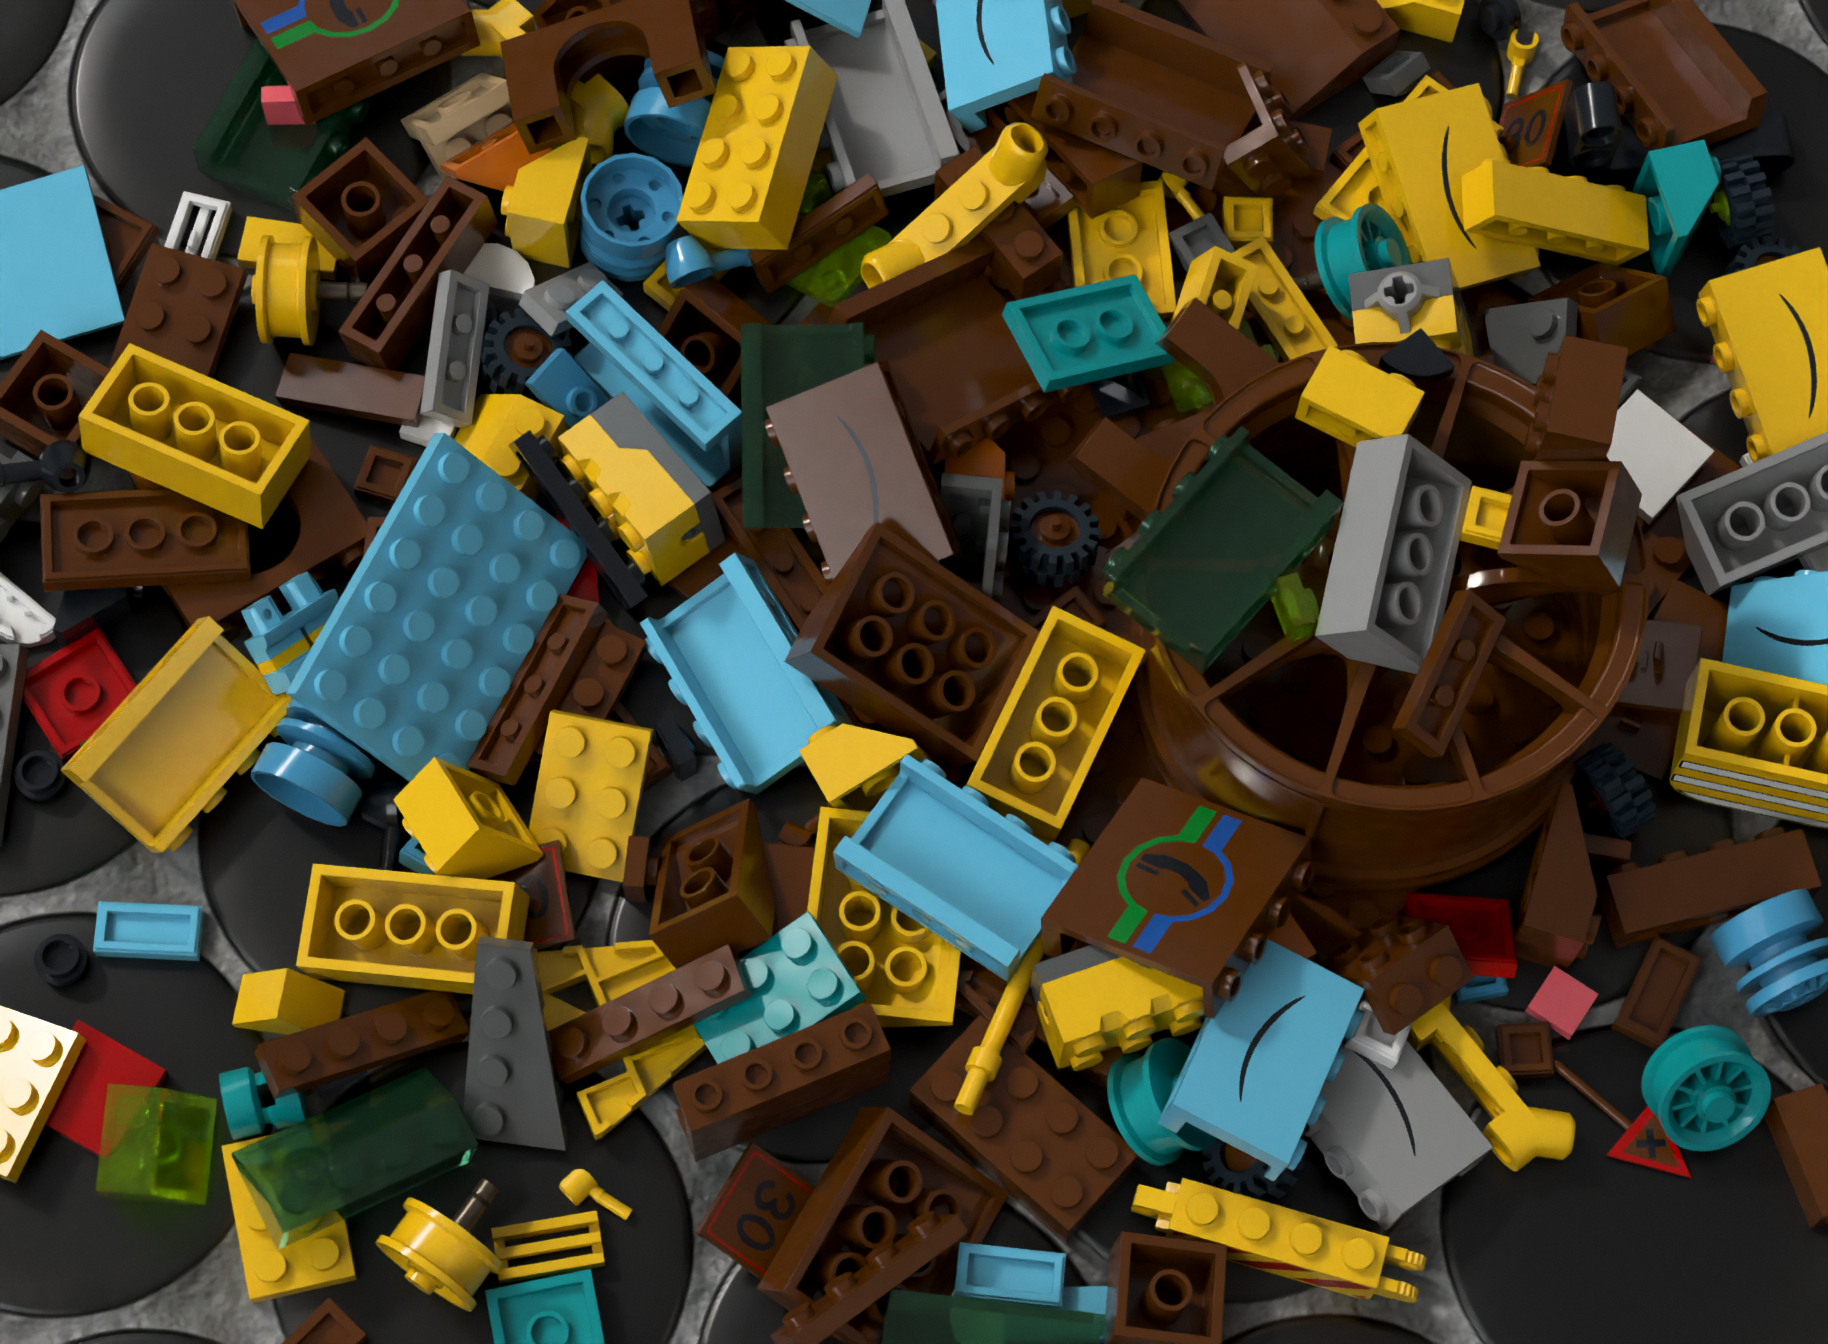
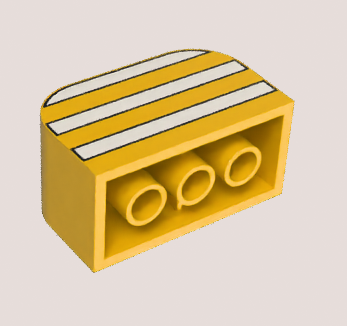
(1754, 743)

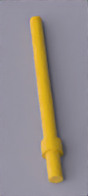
(985, 1059)

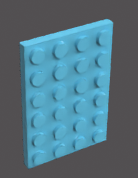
(438, 613)

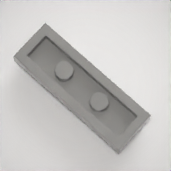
(455, 348)

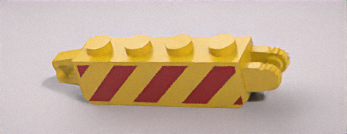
(1280, 1239)

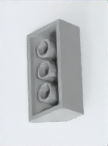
(1758, 516)
(1393, 554)

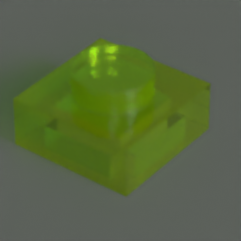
(1295, 608)

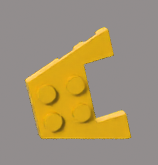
(610, 974)

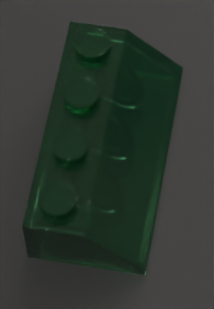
(355, 1156)

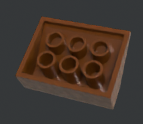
(1312, 42)
(914, 648)
(869, 1196)

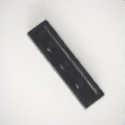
(567, 501)

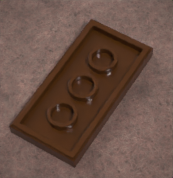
(138, 540)

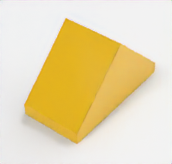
(286, 1002)

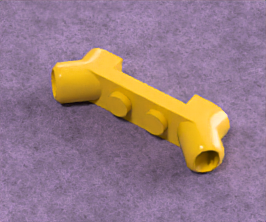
(595, 106)
(1003, 175)
(1516, 1130)

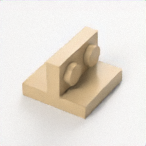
(460, 118)

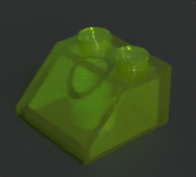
(156, 1145)

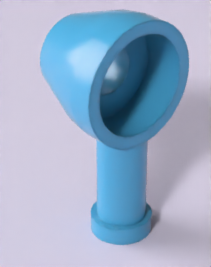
(690, 262)

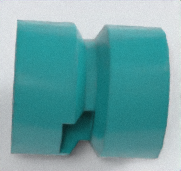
(246, 1108)

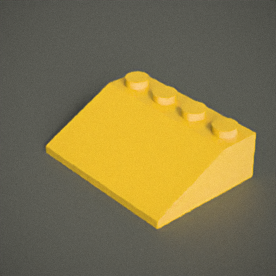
(894, 959)

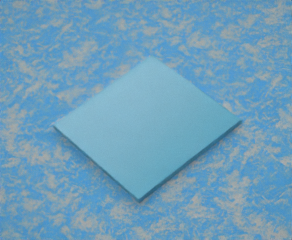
(53, 263)

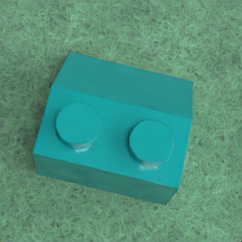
(1677, 193)

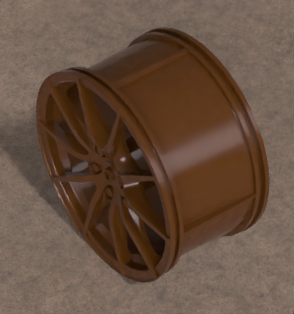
(1357, 830)

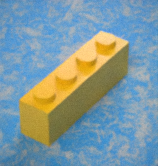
(1554, 212)

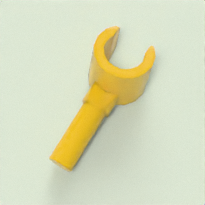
(1520, 56)
(1174, 188)
(581, 1184)

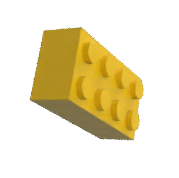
(757, 147)
(195, 435)
(1054, 721)
(404, 926)

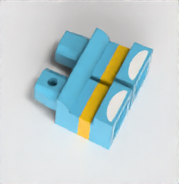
(284, 641)

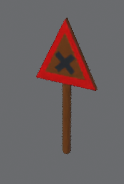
(1644, 1138)

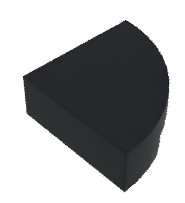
(1417, 359)

